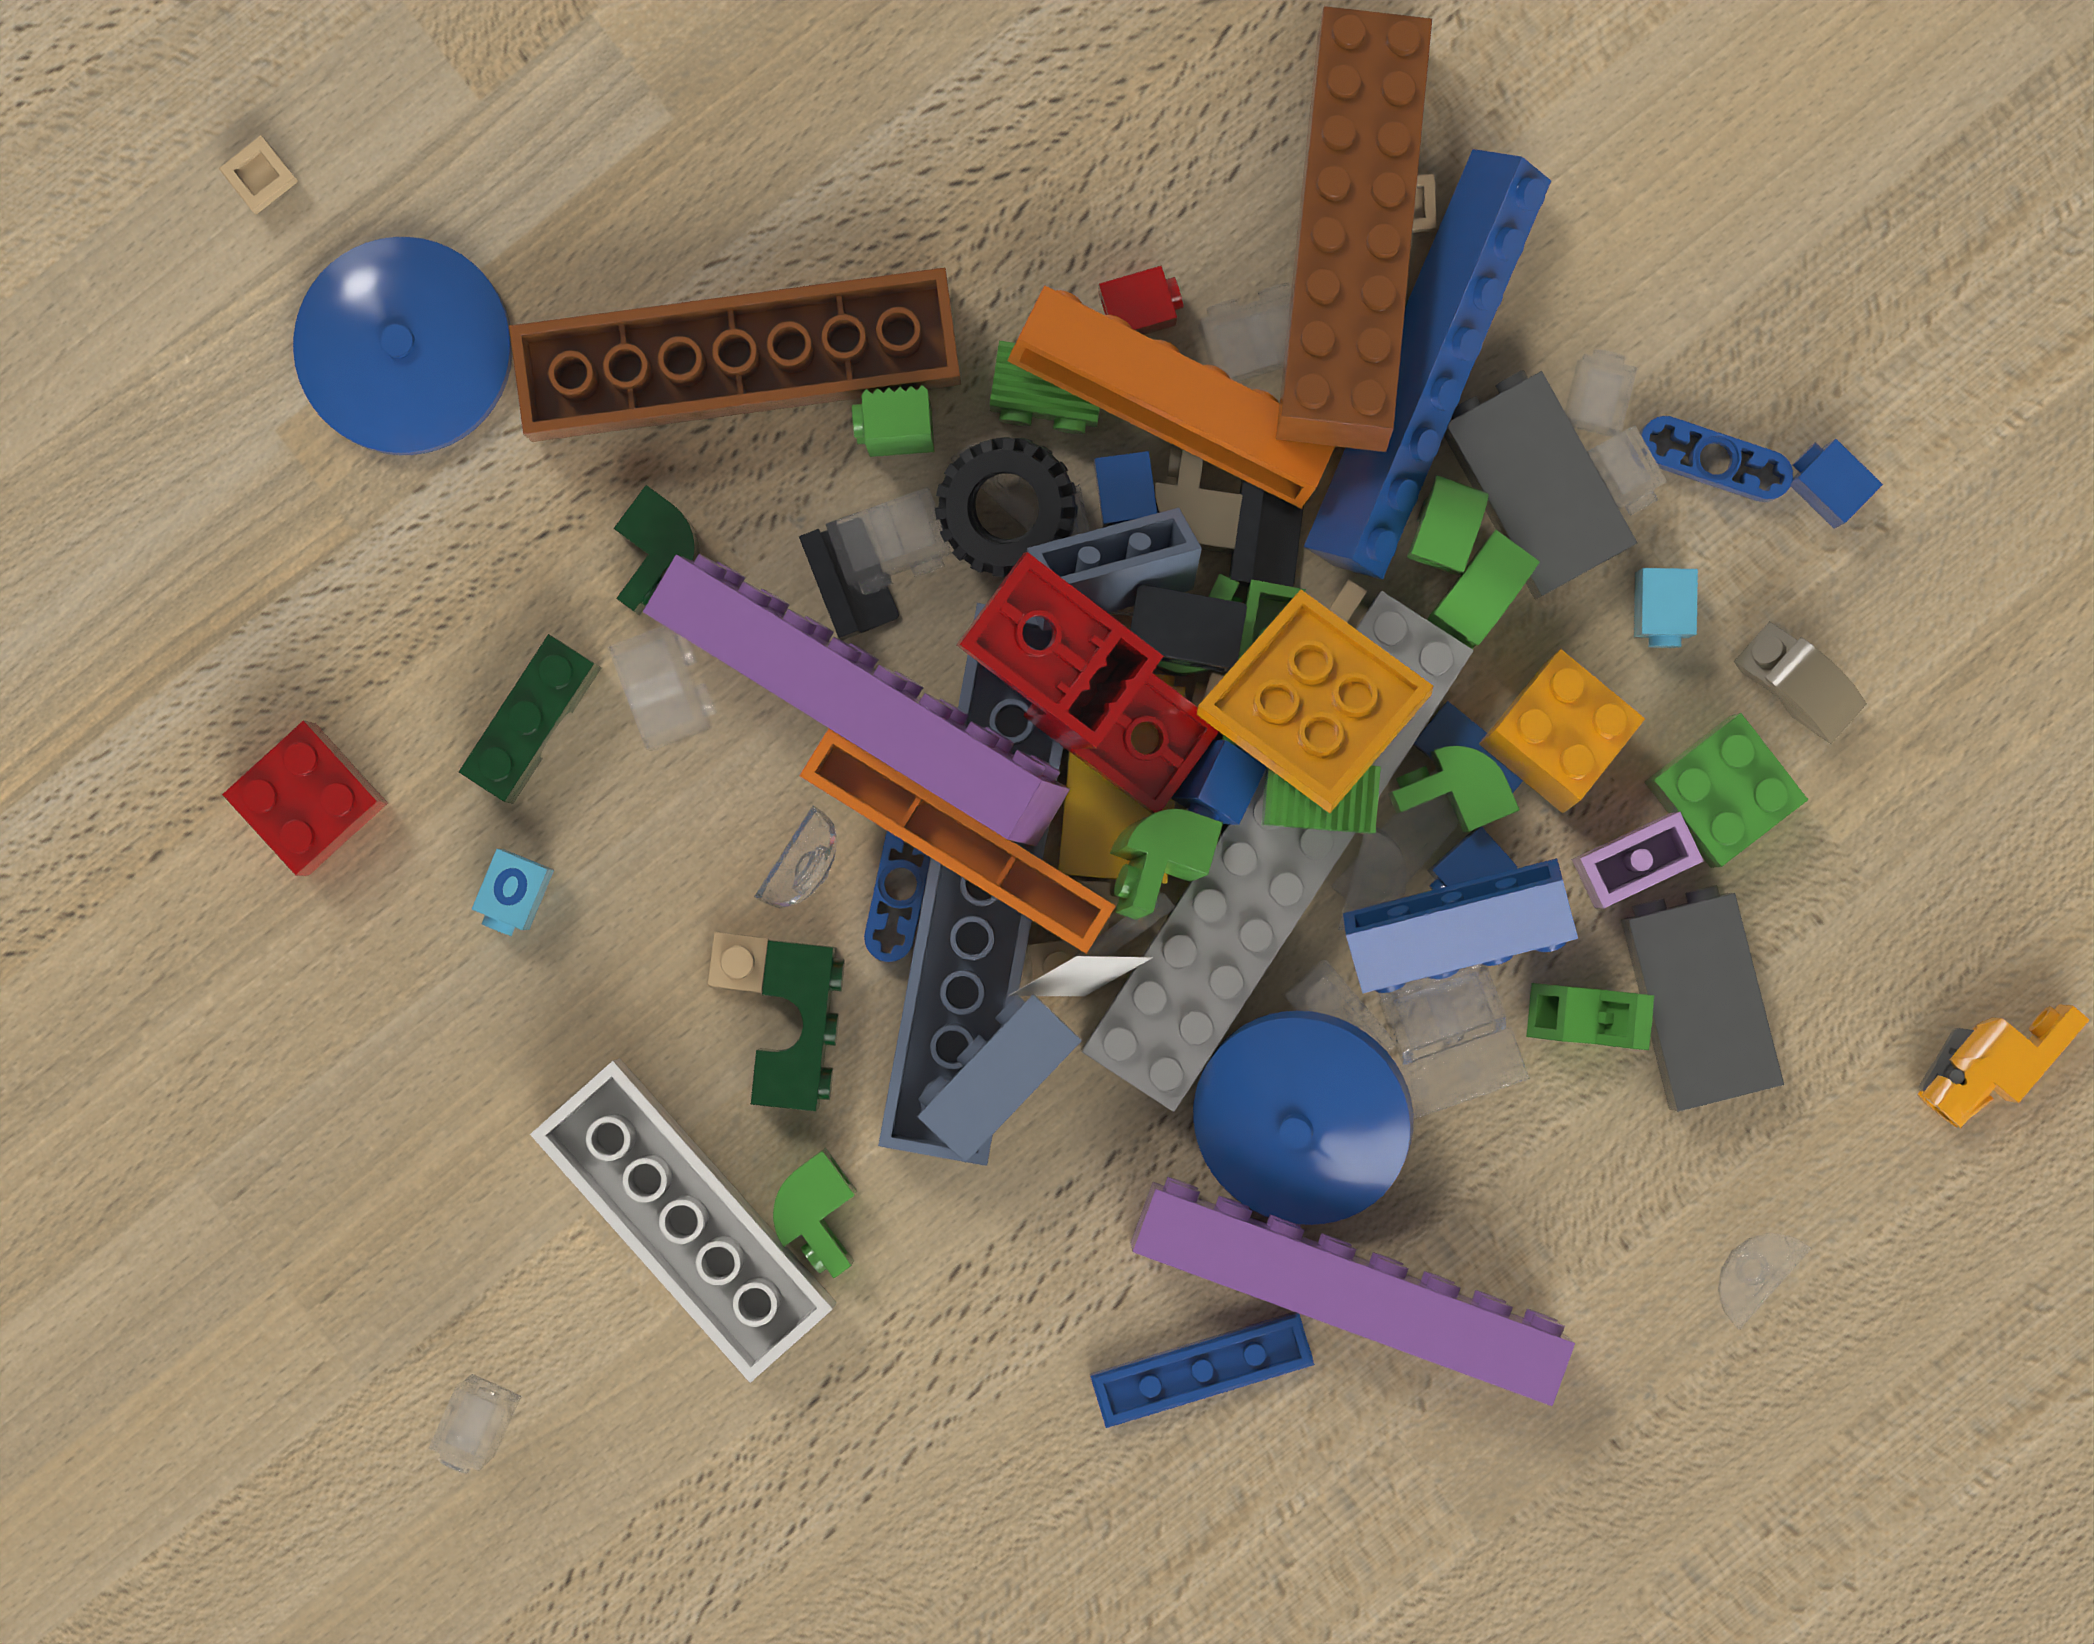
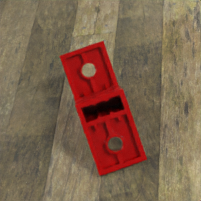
(1089, 683)

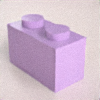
(1637, 860)

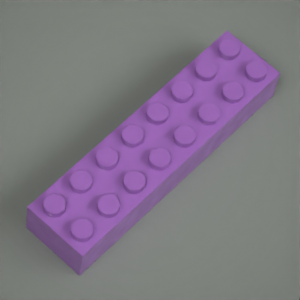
(861, 703)
(1352, 1293)

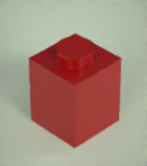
(1143, 300)

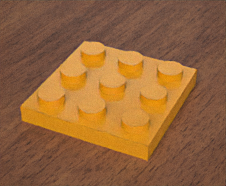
(1315, 700)

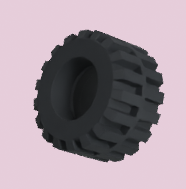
(972, 470)

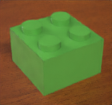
(1727, 790)

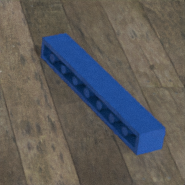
(1440, 343)

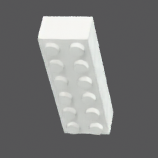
(683, 1219)

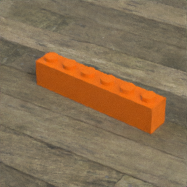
(1166, 394)
(957, 841)

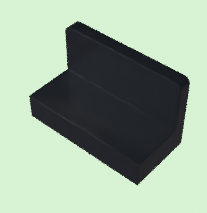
(1265, 538)
(848, 609)
(1190, 627)

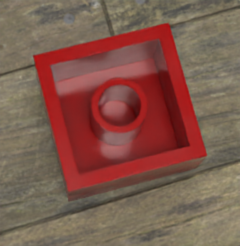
(305, 798)

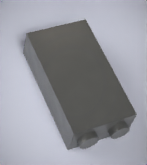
(1538, 480)
(1707, 999)

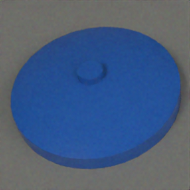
(402, 346)
(1303, 1117)

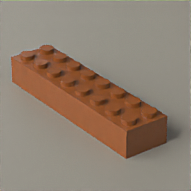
(1354, 230)
(734, 355)

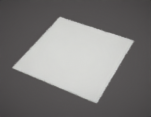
(1081, 976)

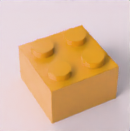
(1562, 731)

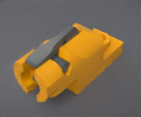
(1997, 1060)

